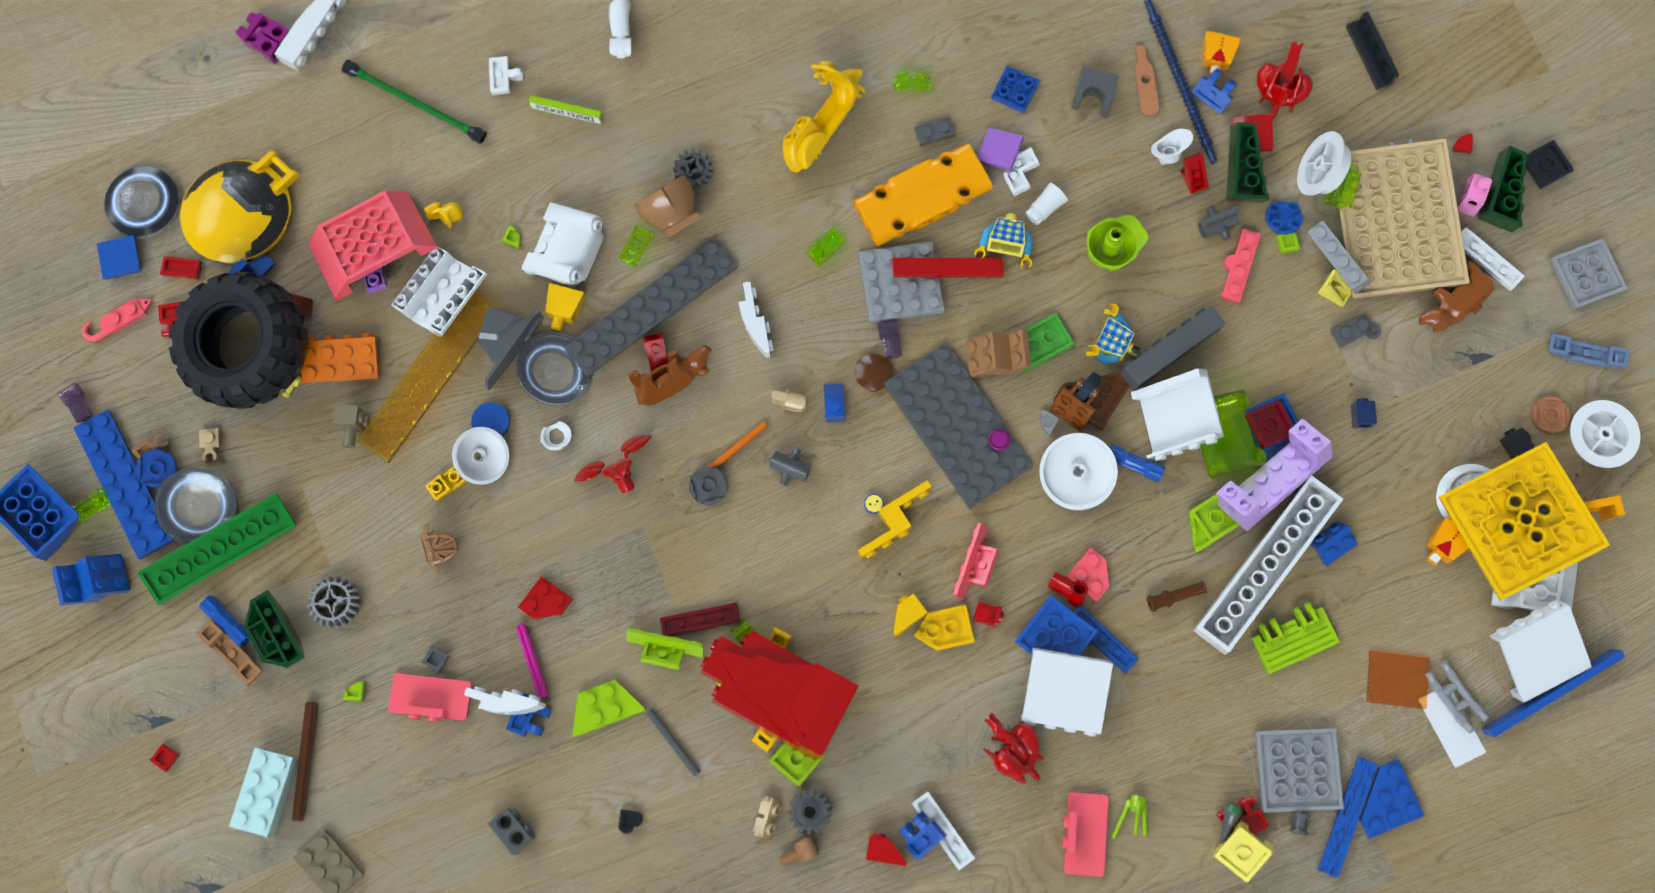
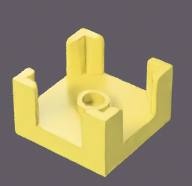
(1243, 852)

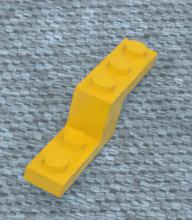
(895, 520)

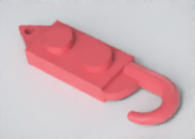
(118, 319)

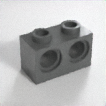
(507, 835)

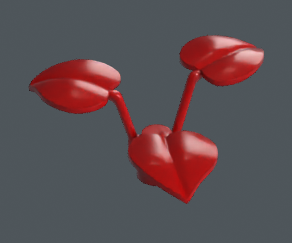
(618, 471)

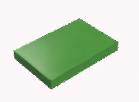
(1047, 340)

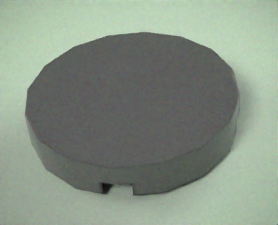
(708, 485)

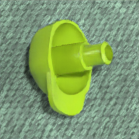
(1115, 242)

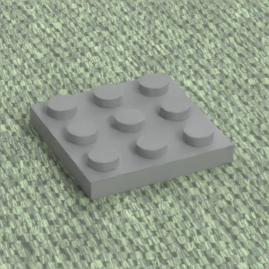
(1588, 274)

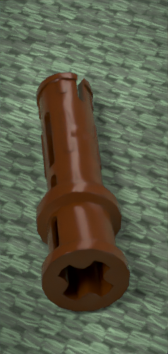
(1168, 598)

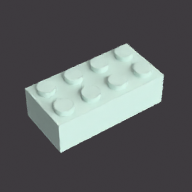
(264, 792)

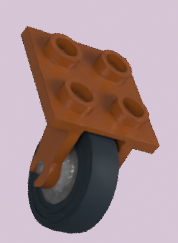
(1071, 407)

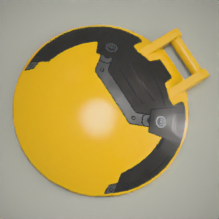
(238, 209)

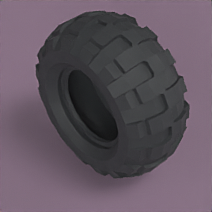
(198, 334)

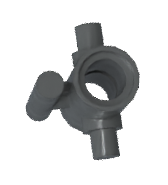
(1219, 222)
(790, 466)

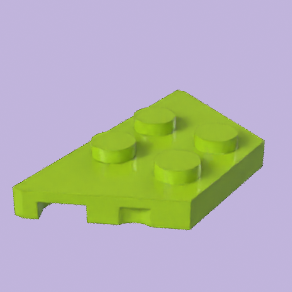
(1209, 523)
(603, 707)

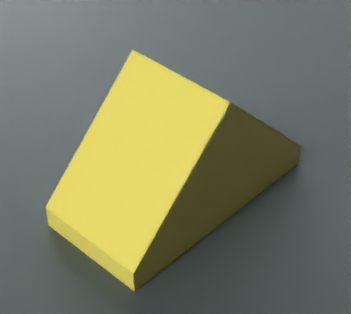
(1335, 289)

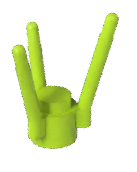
(1138, 806)

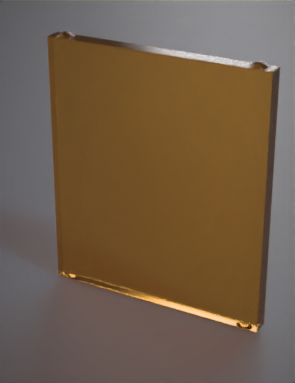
(1397, 680)

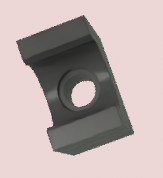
(1097, 84)

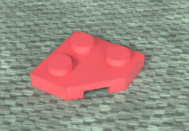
(1093, 572)

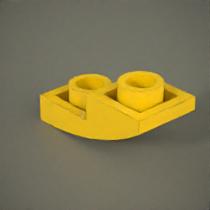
(445, 484)

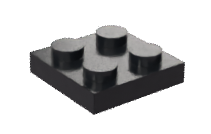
(1547, 164)

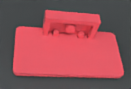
(429, 697)
(1085, 834)

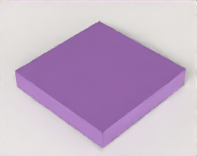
(1000, 149)

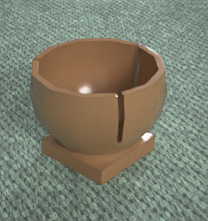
(670, 207)

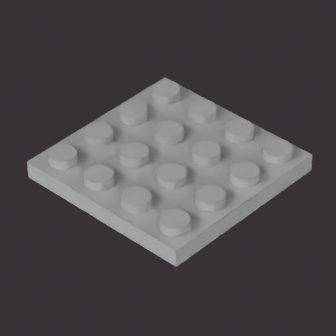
(898, 297)
(1298, 770)

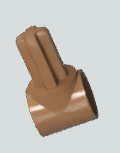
(803, 851)

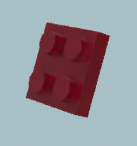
(1269, 424)

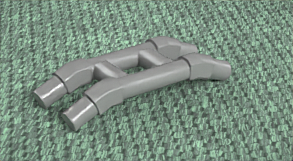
(1467, 701)

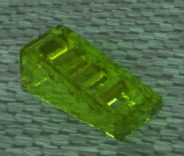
(637, 230)

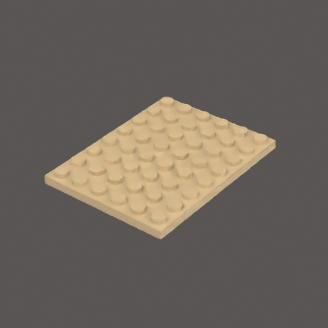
(1405, 220)

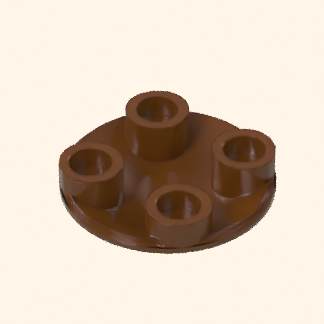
(873, 371)

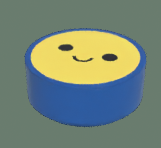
(873, 503)

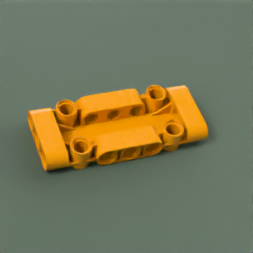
(922, 194)

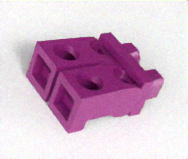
(263, 35)

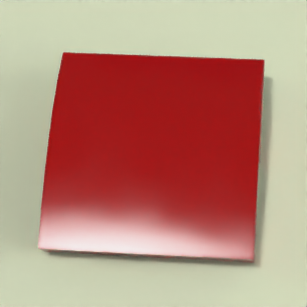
(1264, 129)

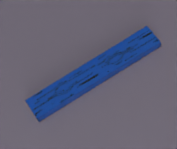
(1347, 818)

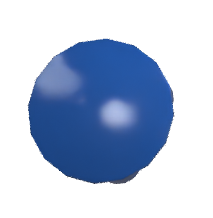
(1284, 217)

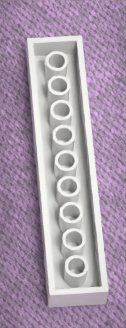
(1267, 565)

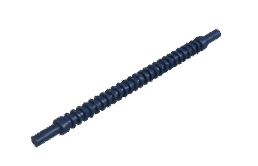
(1205, 142)

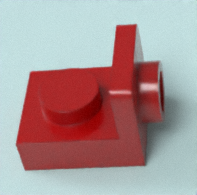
(988, 614)

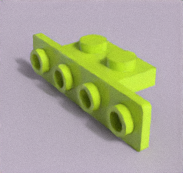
(664, 650)

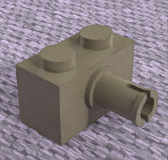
(351, 420)

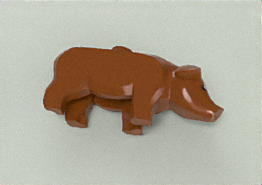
(1462, 302)
(671, 377)

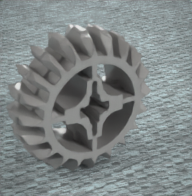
(317, 603)

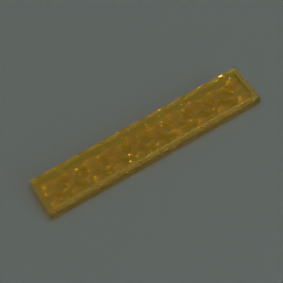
(424, 381)

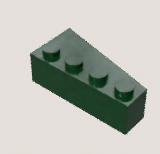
(1245, 169)
(1504, 197)

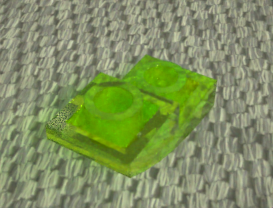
(826, 247)

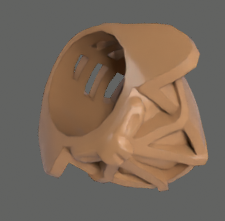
(438, 546)

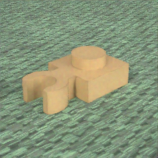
(210, 441)

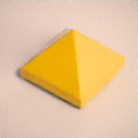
(780, 637)

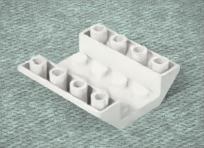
(438, 291)
(1537, 596)

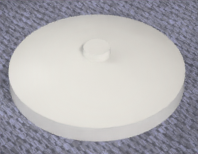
(1078, 471)

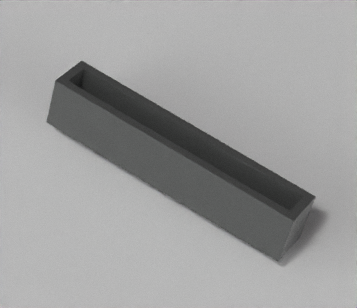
(1172, 348)

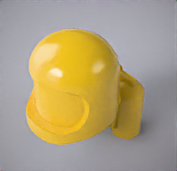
(447, 213)

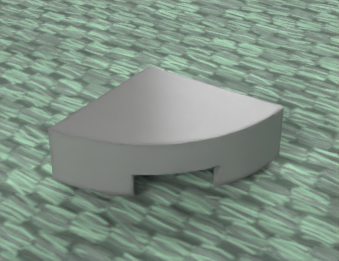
(1048, 421)

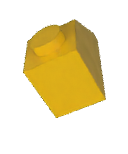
(908, 613)

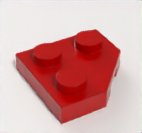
(545, 600)

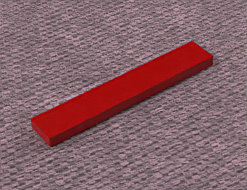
(947, 267)

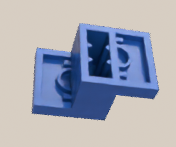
(90, 579)

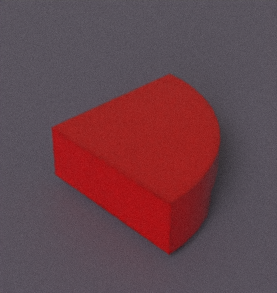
(1464, 144)

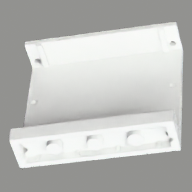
(1180, 414)
(1542, 650)
(1067, 691)

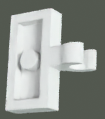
(501, 75)

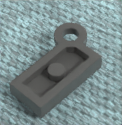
(1354, 330)

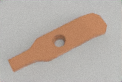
(1147, 91)

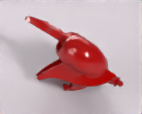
(1282, 86)
(1020, 750)

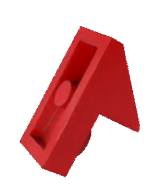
(1194, 173)

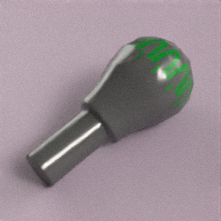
(1232, 813)

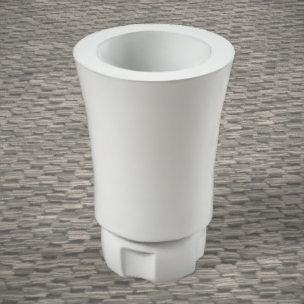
(1046, 204)

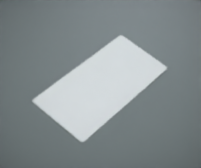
(1455, 739)

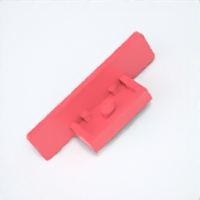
(978, 563)

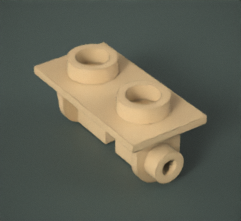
(770, 809)

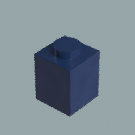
(1363, 413)

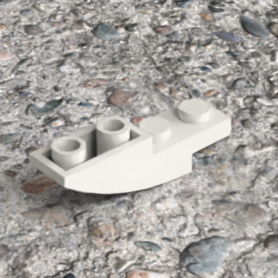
(755, 326)
(507, 703)

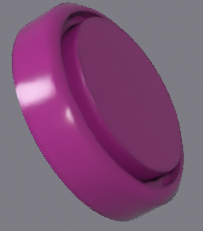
(999, 439)

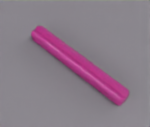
(532, 661)

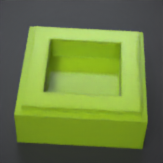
(1287, 243)

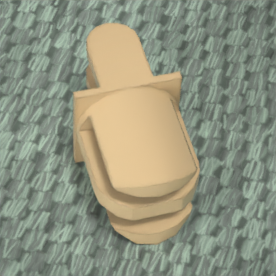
(789, 400)

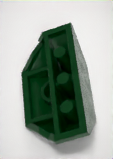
(272, 632)

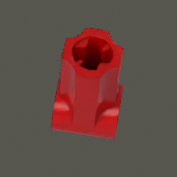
(1074, 591)

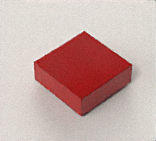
(164, 757)

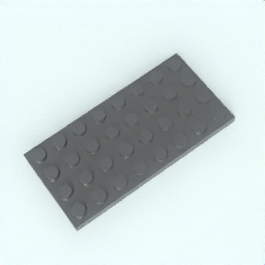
(956, 425)

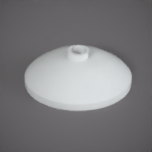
(492, 455)

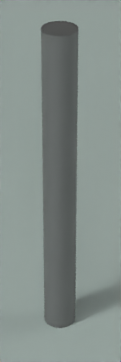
(673, 742)

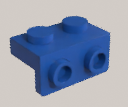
(1334, 542)

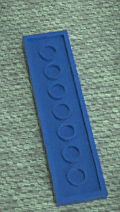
(118, 476)

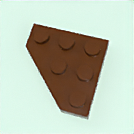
(1111, 392)

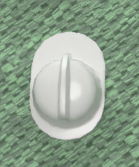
(1171, 146)

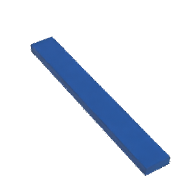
(1533, 705)

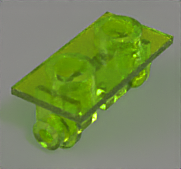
(918, 81)
(95, 502)

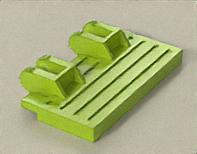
(1294, 642)

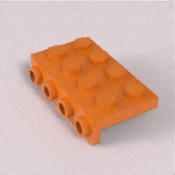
(340, 359)

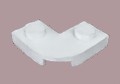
(1015, 178)

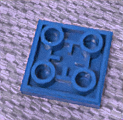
(1015, 89)
(119, 257)

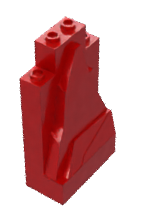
(778, 691)

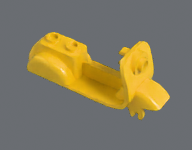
(811, 135)

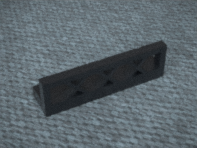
(1372, 51)

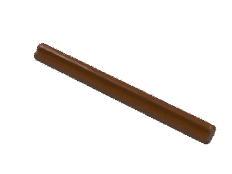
(304, 761)

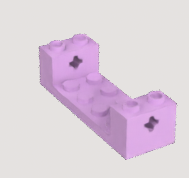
(1277, 477)

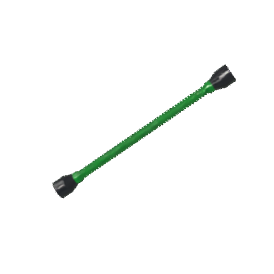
(353, 70)

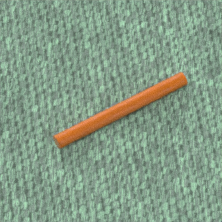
(737, 446)

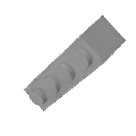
(1339, 257)

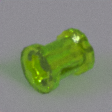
(739, 632)

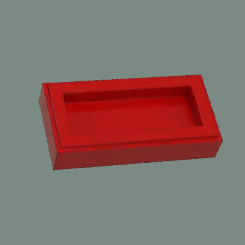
(181, 267)

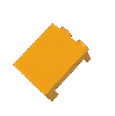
(1608, 508)

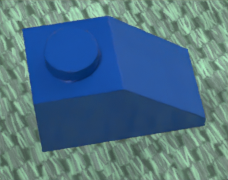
(834, 402)

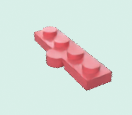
(1240, 265)

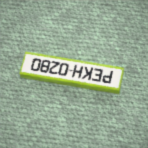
(565, 109)

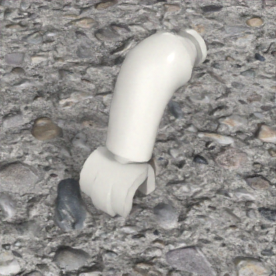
(619, 24)

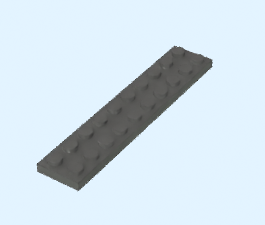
(650, 307)

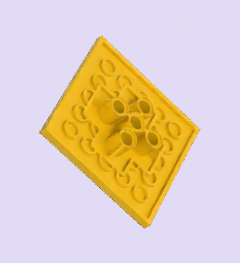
(1514, 559)

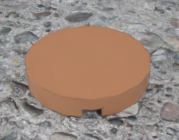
(1550, 415)

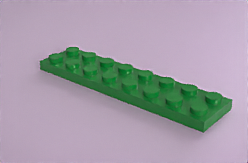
(217, 549)

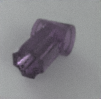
(889, 335)
(74, 399)

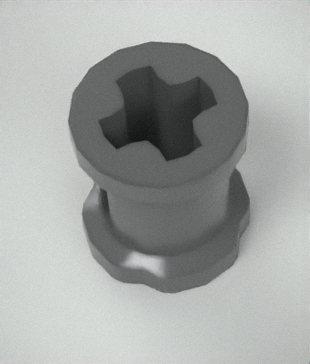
(1300, 823)

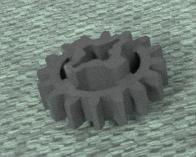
(690, 161)

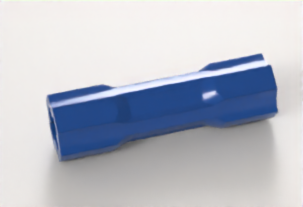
(1147, 468)
(225, 620)

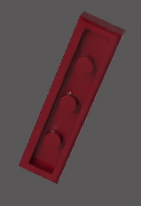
(700, 620)

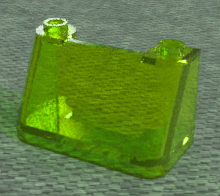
(1236, 449)

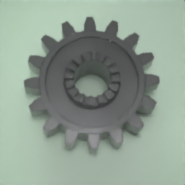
(800, 806)

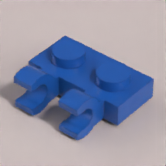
(1212, 94)
(522, 724)
(924, 840)

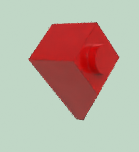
(883, 850)

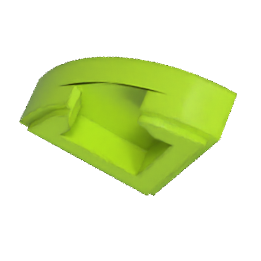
(512, 238)
(355, 692)

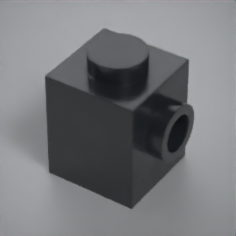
(1516, 442)

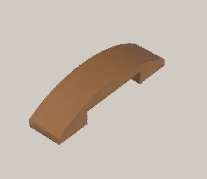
(233, 655)

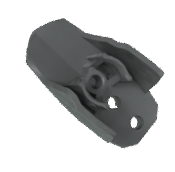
(504, 337)

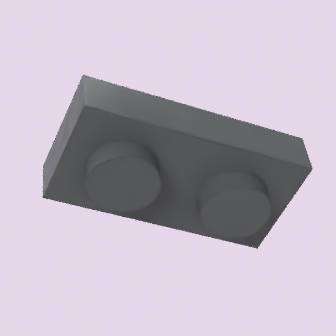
(934, 131)

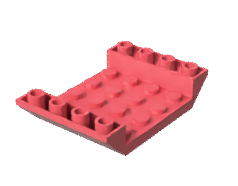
(368, 239)

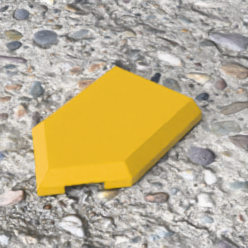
(946, 628)

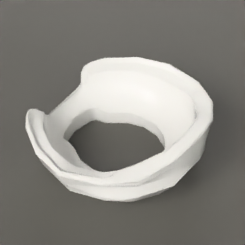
(545, 436)

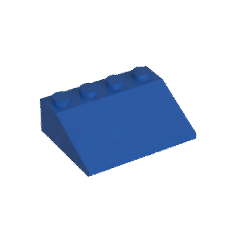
(36, 513)

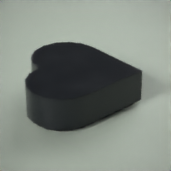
(629, 820)

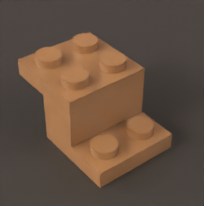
(998, 353)

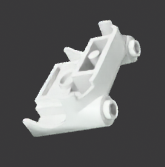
(566, 246)

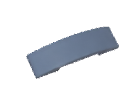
(1587, 353)

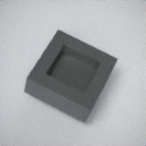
(435, 659)

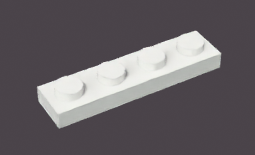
(1490, 260)
(952, 843)

